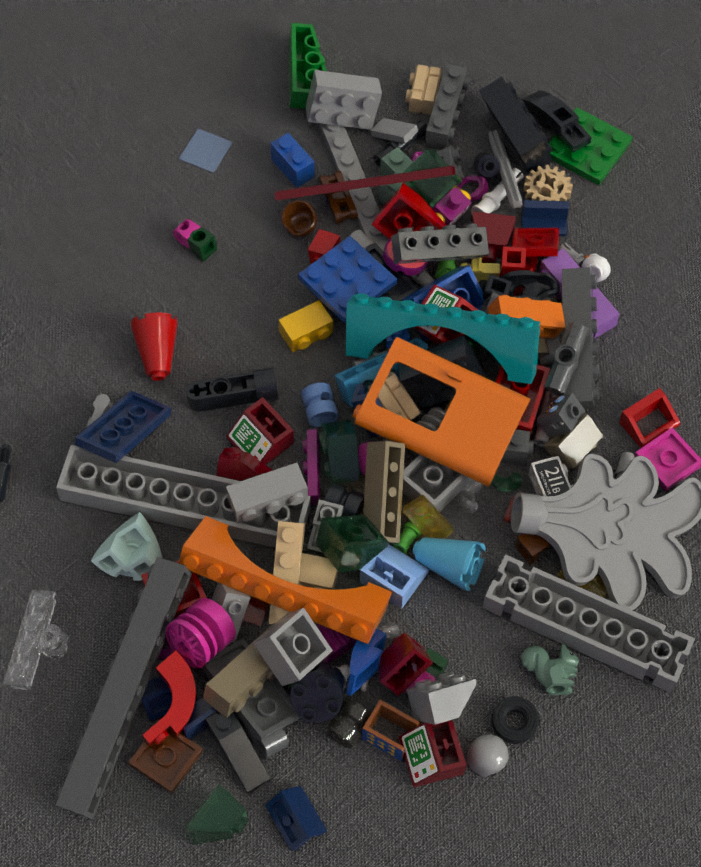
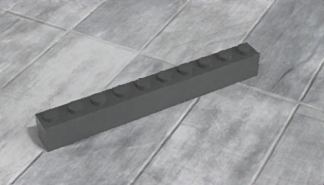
(123, 689)

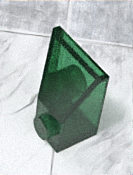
(217, 818)

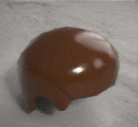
(299, 218)

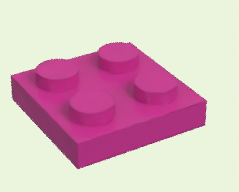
(671, 458)

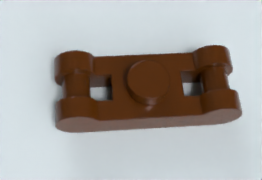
(339, 199)

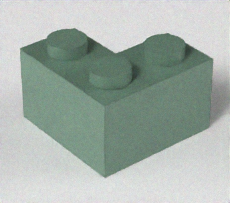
(393, 163)

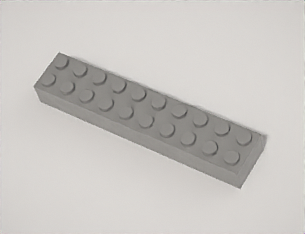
(164, 495)

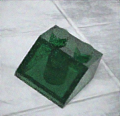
(350, 541)

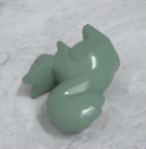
(552, 672)

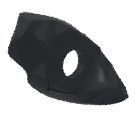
(537, 285)

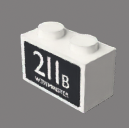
(549, 477)

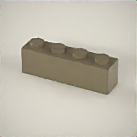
(384, 487)
(238, 681)

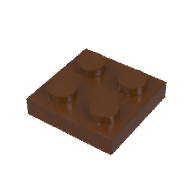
(168, 761)

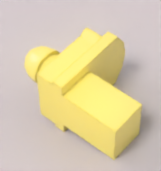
(483, 270)

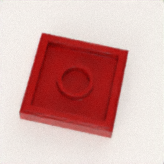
(537, 241)

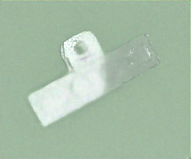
(35, 639)

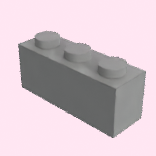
(267, 493)

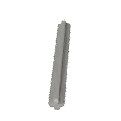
(505, 169)

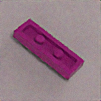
(312, 465)

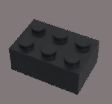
(430, 392)

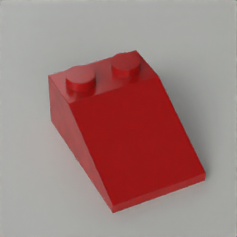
(405, 210)

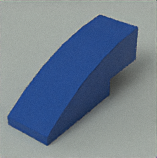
(364, 661)

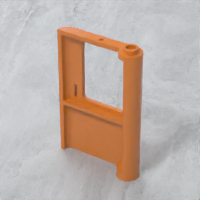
(474, 427)

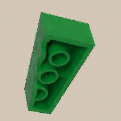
(303, 61)

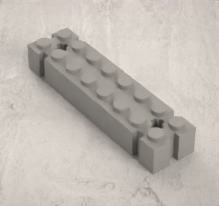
(588, 623)

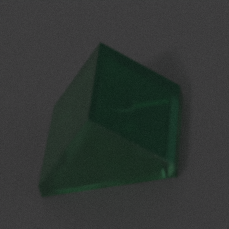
(432, 188)

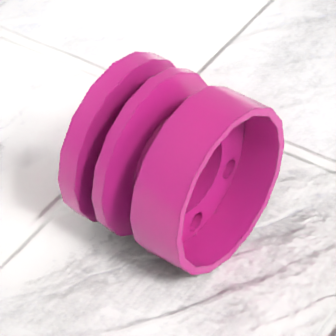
(200, 632)

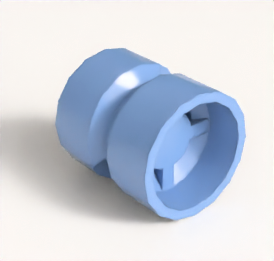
(319, 404)

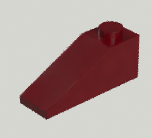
(239, 465)

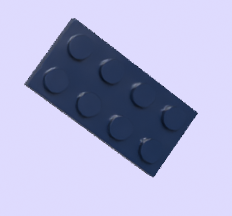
(123, 426)

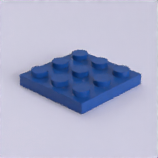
(346, 272)

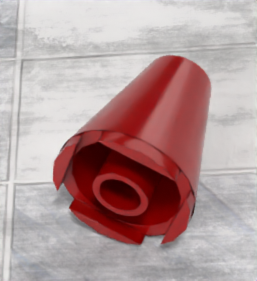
(155, 342)

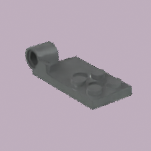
(263, 713)

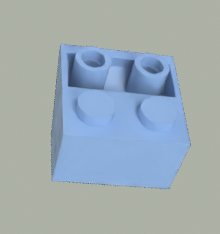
(395, 573)

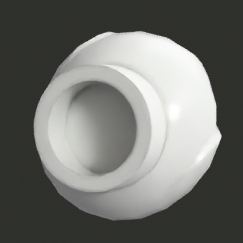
(598, 265)

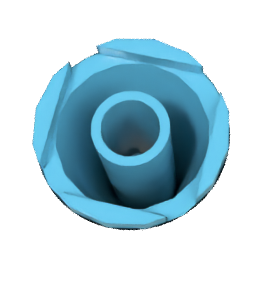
(452, 559)

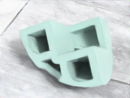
(129, 549)

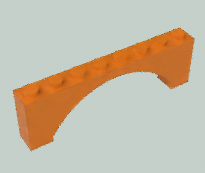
(347, 611)

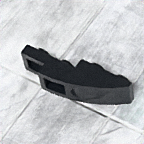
(559, 117)

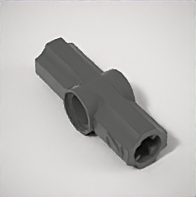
(562, 371)

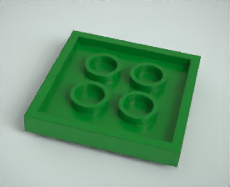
(596, 158)

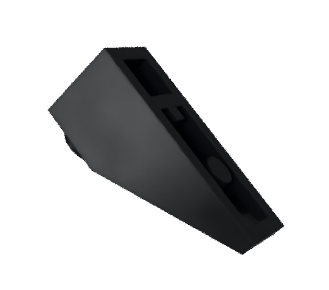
(237, 750)

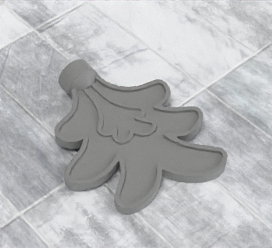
(616, 528)

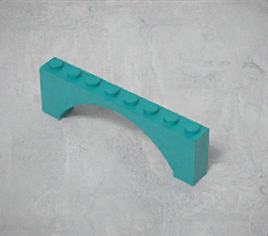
(507, 338)

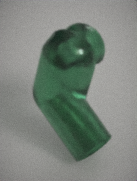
(509, 483)

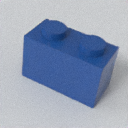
(292, 160)

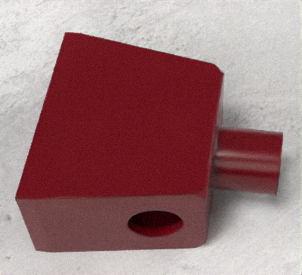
(499, 232)
(402, 663)

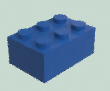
(458, 281)

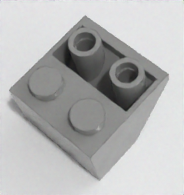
(440, 699)

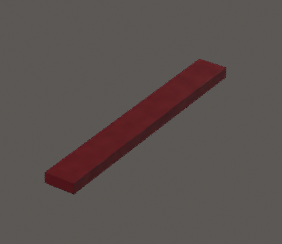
(366, 182)

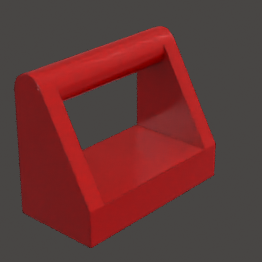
(642, 408)

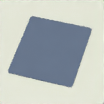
(205, 150)

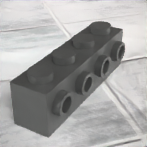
(446, 107)
(439, 245)

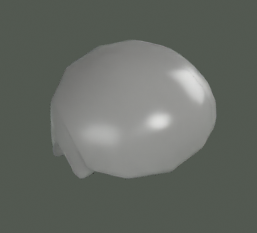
(487, 755)

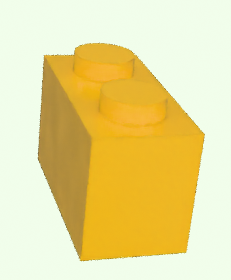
(306, 326)

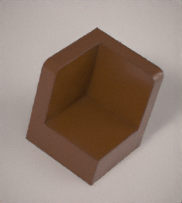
(530, 546)

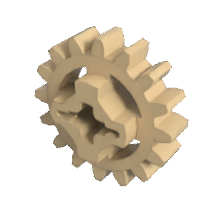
(548, 185)

